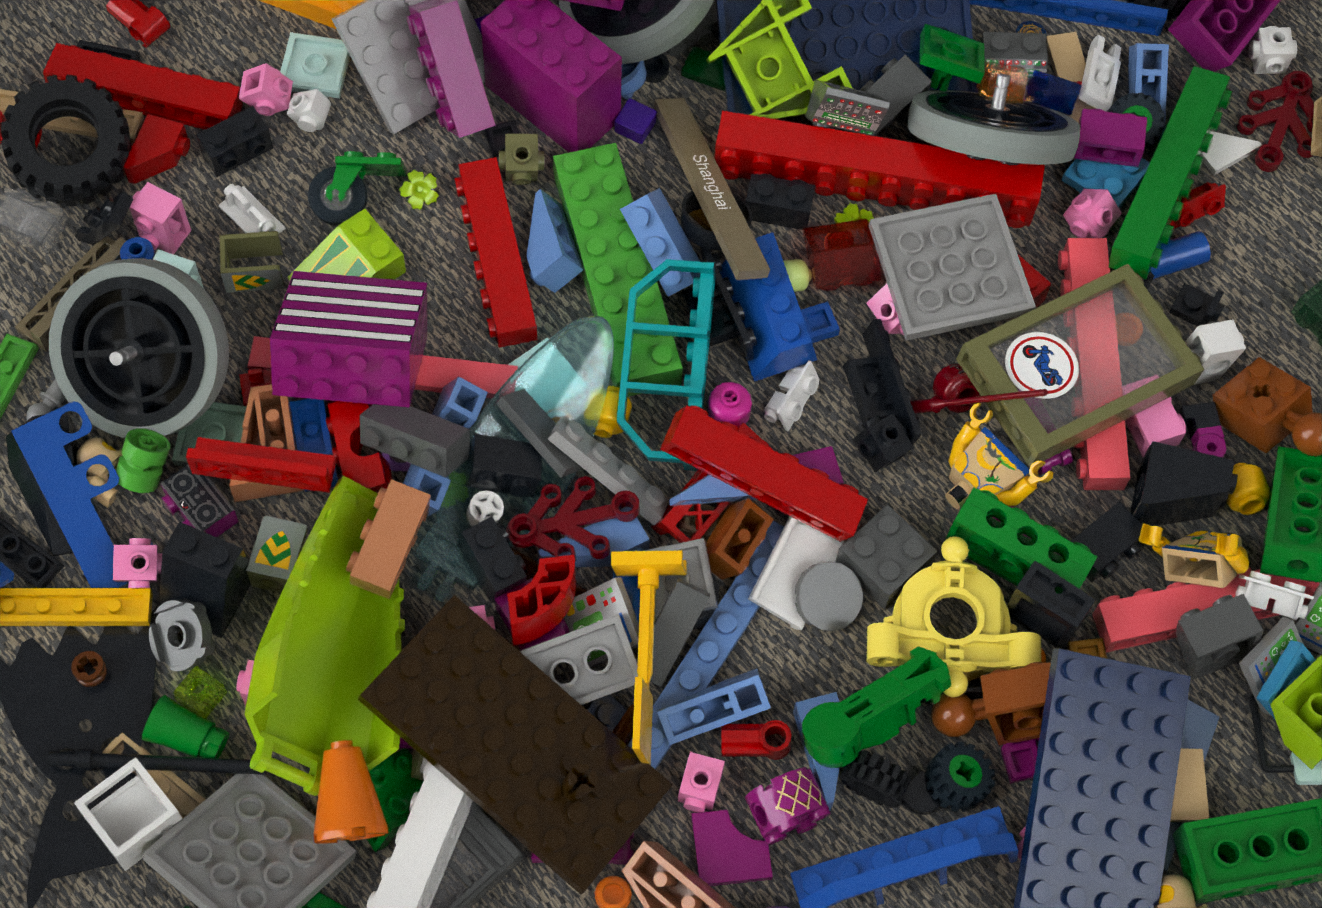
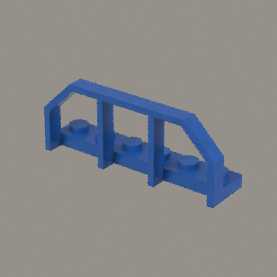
(904, 859)

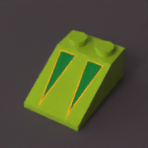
(356, 249)

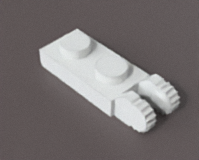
(1100, 75)

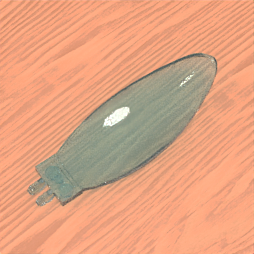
(564, 378)

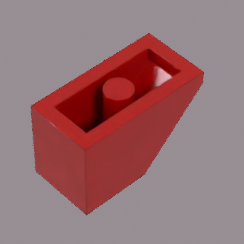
(156, 148)

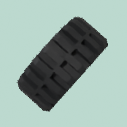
(58, 100)

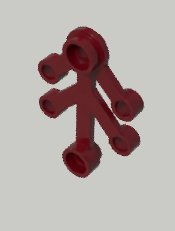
(1284, 116)
(568, 520)

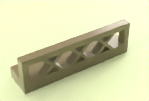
(40, 331)

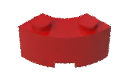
(544, 600)

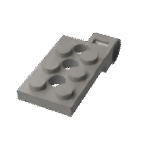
(575, 648)

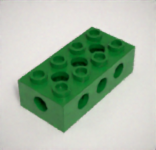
(1285, 548)
(1007, 551)
(1246, 870)

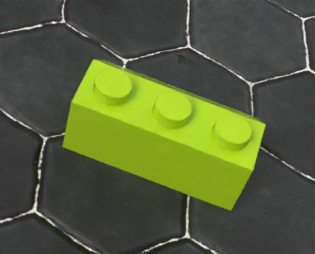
(1300, 715)

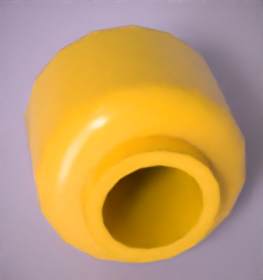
(608, 420)
(1250, 491)

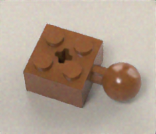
(1267, 406)
(1010, 702)

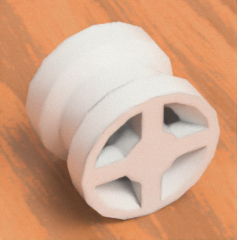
(487, 503)

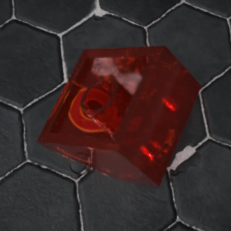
(842, 255)

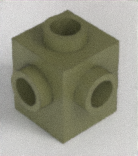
(521, 158)

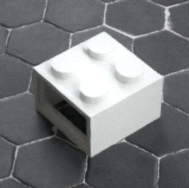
(130, 816)

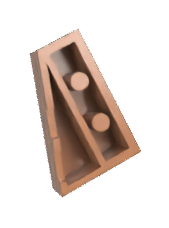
(265, 424)
(388, 538)
(666, 882)

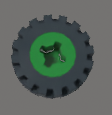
(1143, 106)
(953, 788)

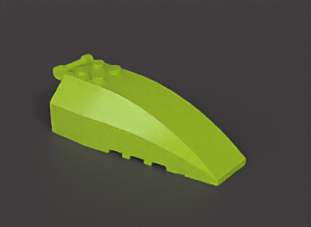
(324, 651)

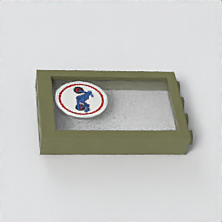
(1095, 352)

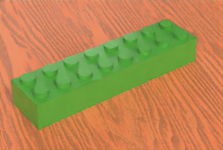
(591, 195)

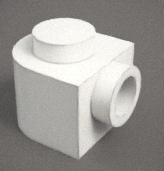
(309, 110)

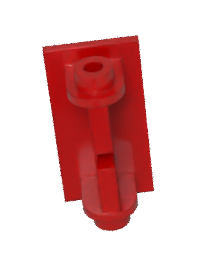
(1201, 201)

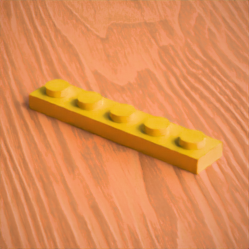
(75, 606)

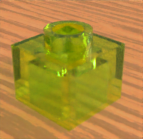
(205, 701)

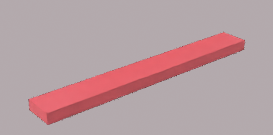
(432, 374)

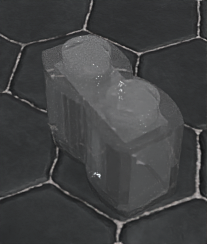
(30, 221)

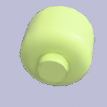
(798, 274)

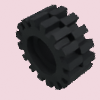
(876, 779)

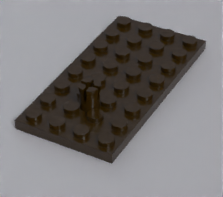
(516, 743)

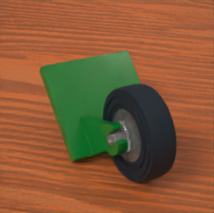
(340, 190)

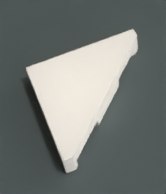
(1227, 151)

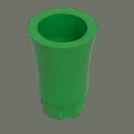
(184, 730)

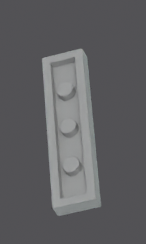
(607, 468)

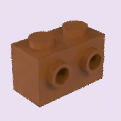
(736, 538)

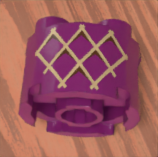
(788, 804)

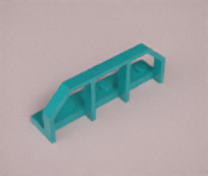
(697, 351)

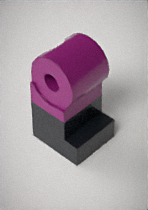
(1204, 428)

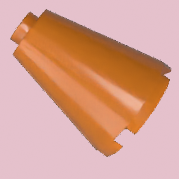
(347, 798)

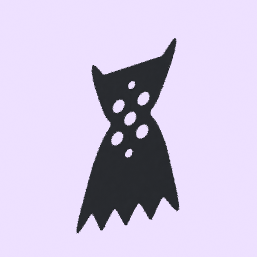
(46, 711)

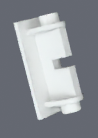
(248, 211)
(788, 407)
(1288, 598)

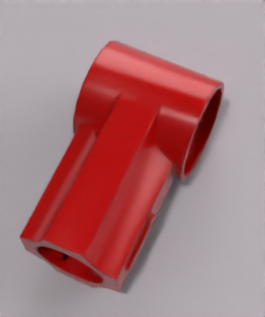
(140, 20)
(750, 740)

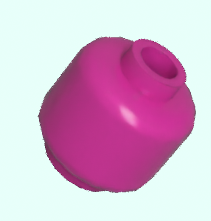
(730, 403)

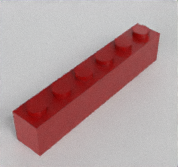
(149, 88)
(497, 253)
(764, 473)

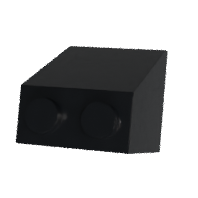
(1180, 485)
(204, 571)

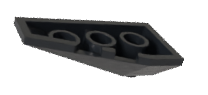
(32, 491)

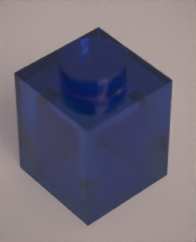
(1052, 92)

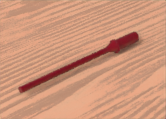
(935, 404)

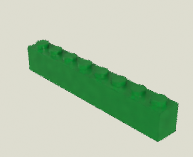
(1170, 172)

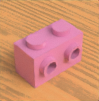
(160, 218)

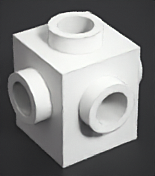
(1272, 50)

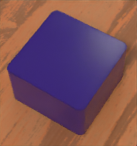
(635, 121)

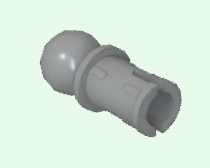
(51, 398)

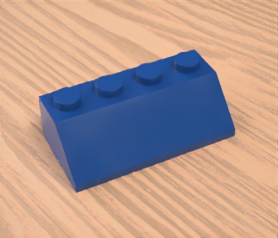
(773, 315)

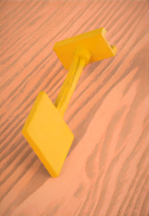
(648, 568)

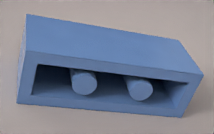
(660, 237)

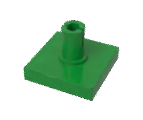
(950, 56)

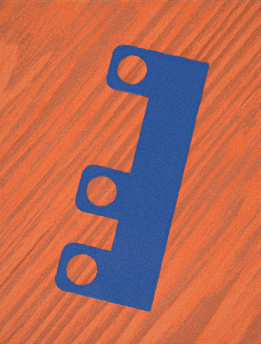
(70, 491)

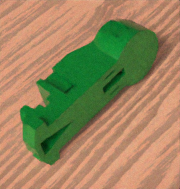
(875, 713)

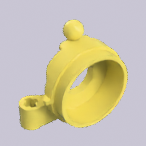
(991, 645)

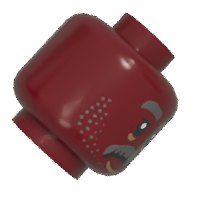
(954, 383)

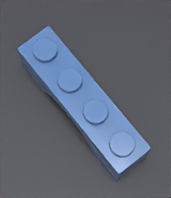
(460, 404)

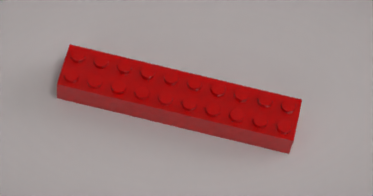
(872, 166)

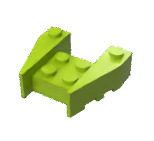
(769, 62)

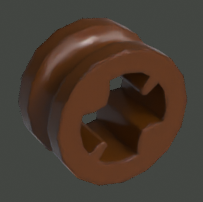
(79, 671)

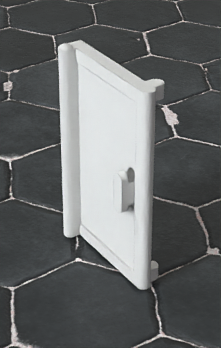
(793, 553)

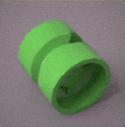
(142, 460)

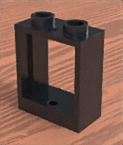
(1045, 611)

